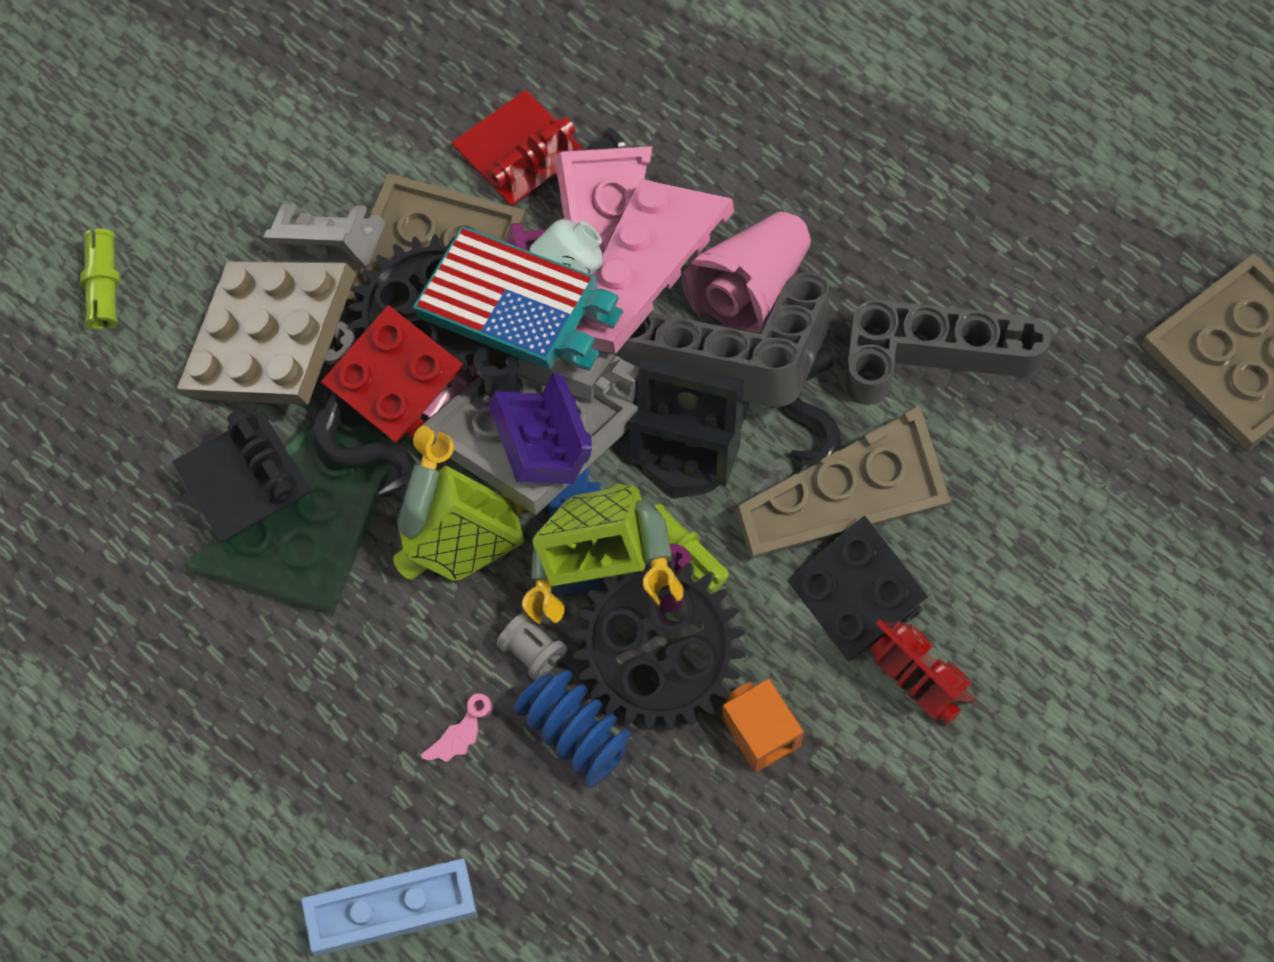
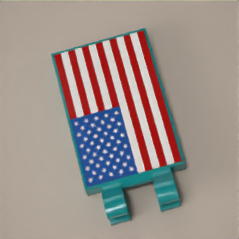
(516, 301)

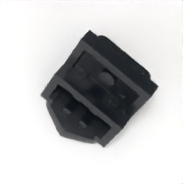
(686, 427)

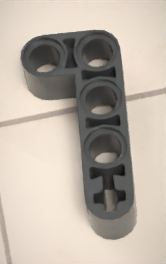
(948, 348)

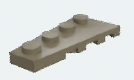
(879, 476)

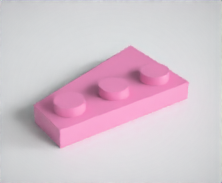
(599, 185)

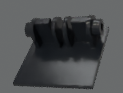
(242, 475)
(857, 585)

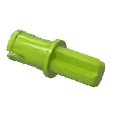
(703, 559)

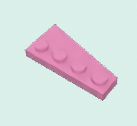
(649, 249)

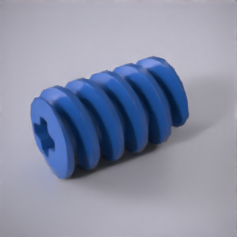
(573, 726)

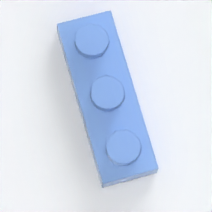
(389, 907)

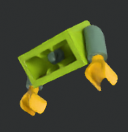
(451, 519)
(599, 538)

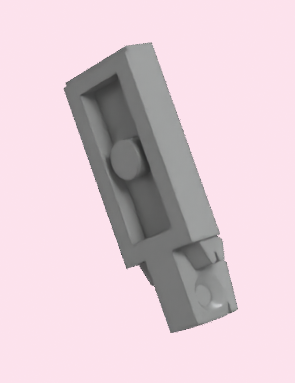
(607, 376)

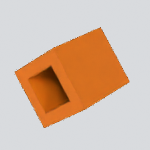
(761, 724)

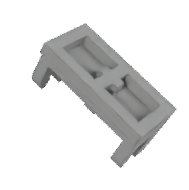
(326, 238)

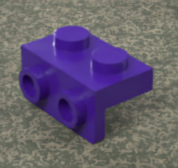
(542, 433)

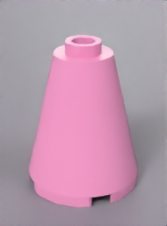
(747, 272)

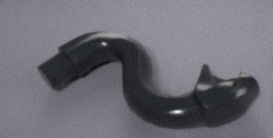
(816, 418)
(324, 440)

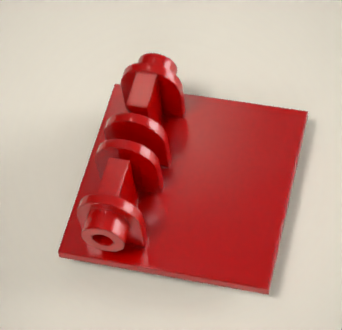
(517, 147)
(392, 374)
(912, 645)

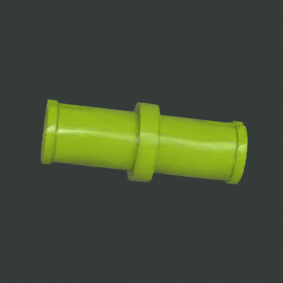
(100, 279)

